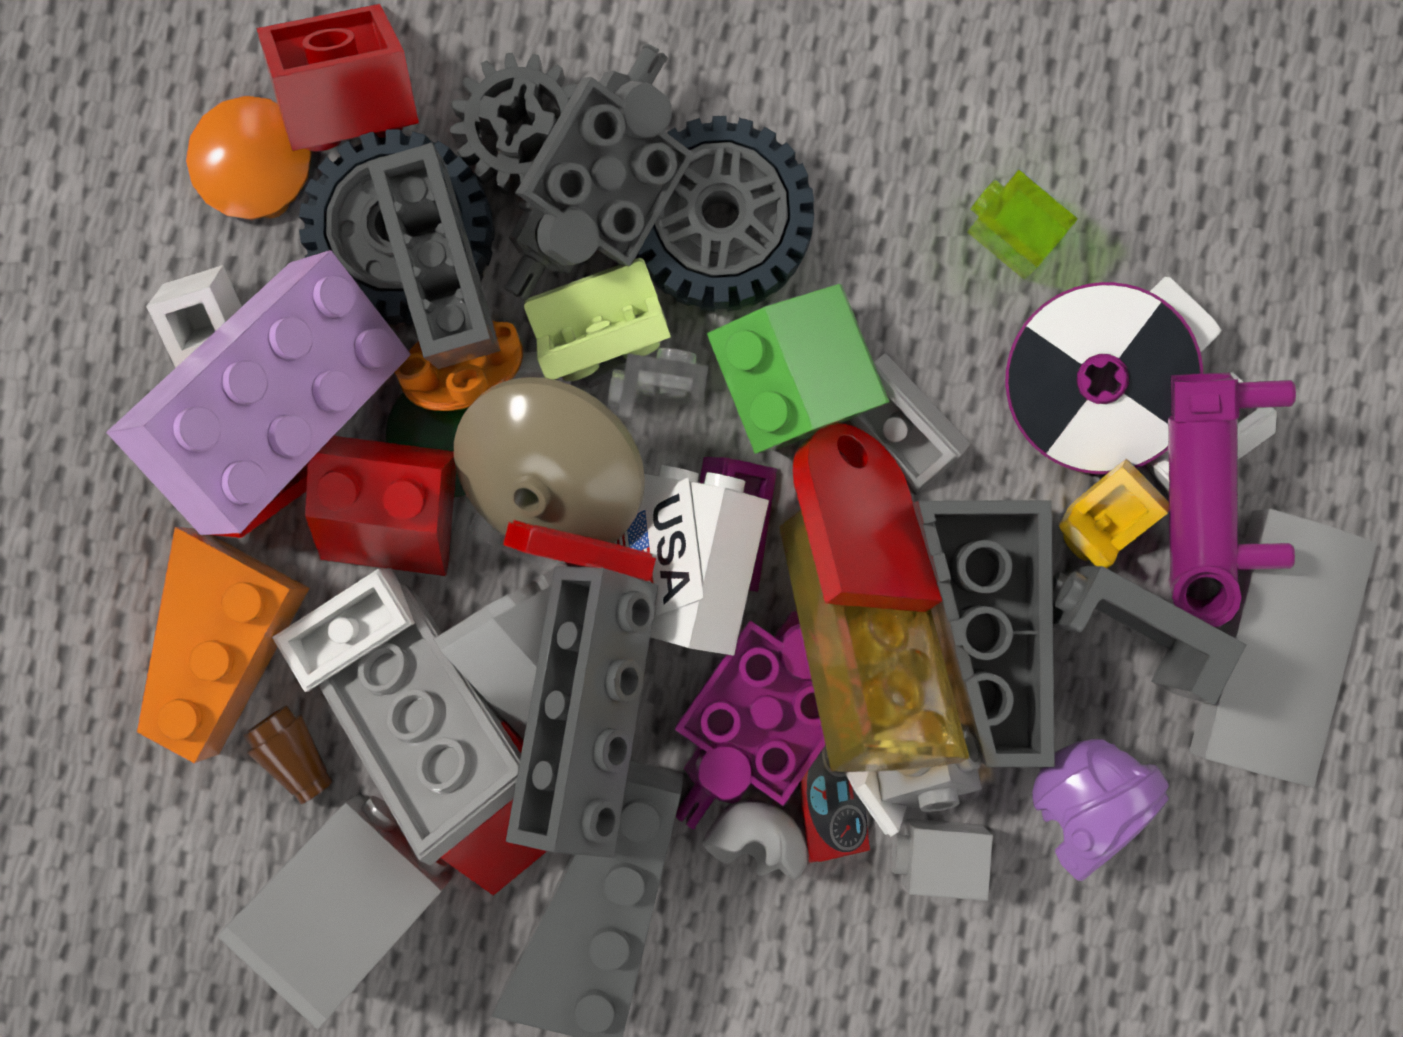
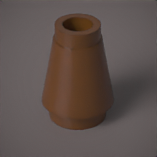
(288, 754)

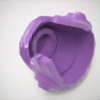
(1098, 800)

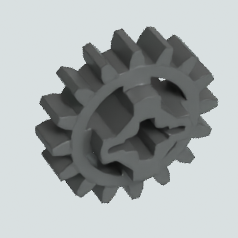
(493, 114)

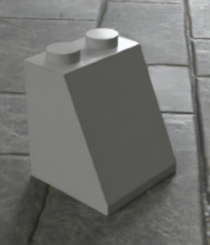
(335, 908)

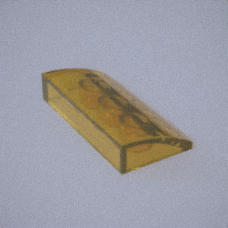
(873, 676)

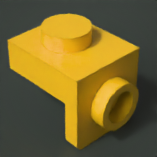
(1112, 515)

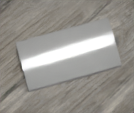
(1297, 642)

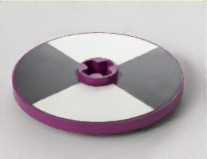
(1089, 327)

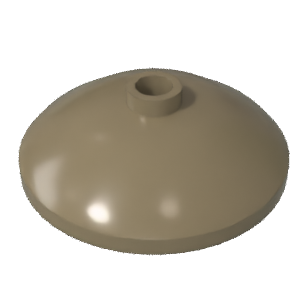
(557, 445)

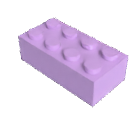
(261, 395)

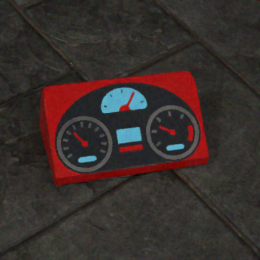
(831, 813)

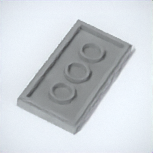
(425, 737)

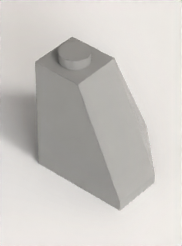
(501, 648)

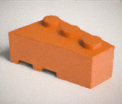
(211, 642)

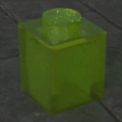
(1019, 223)

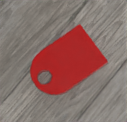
(862, 523)

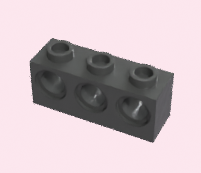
(433, 256)

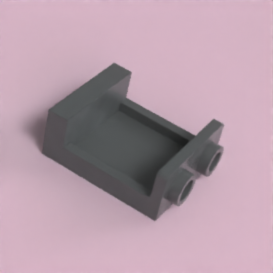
(1197, 653)

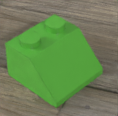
(797, 368)

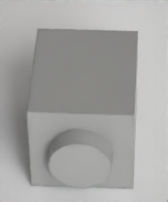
(943, 859)

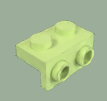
(596, 321)

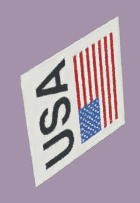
(669, 532)

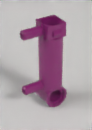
(1206, 489)

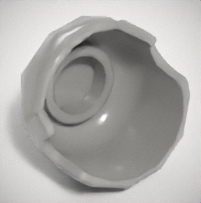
(762, 833)

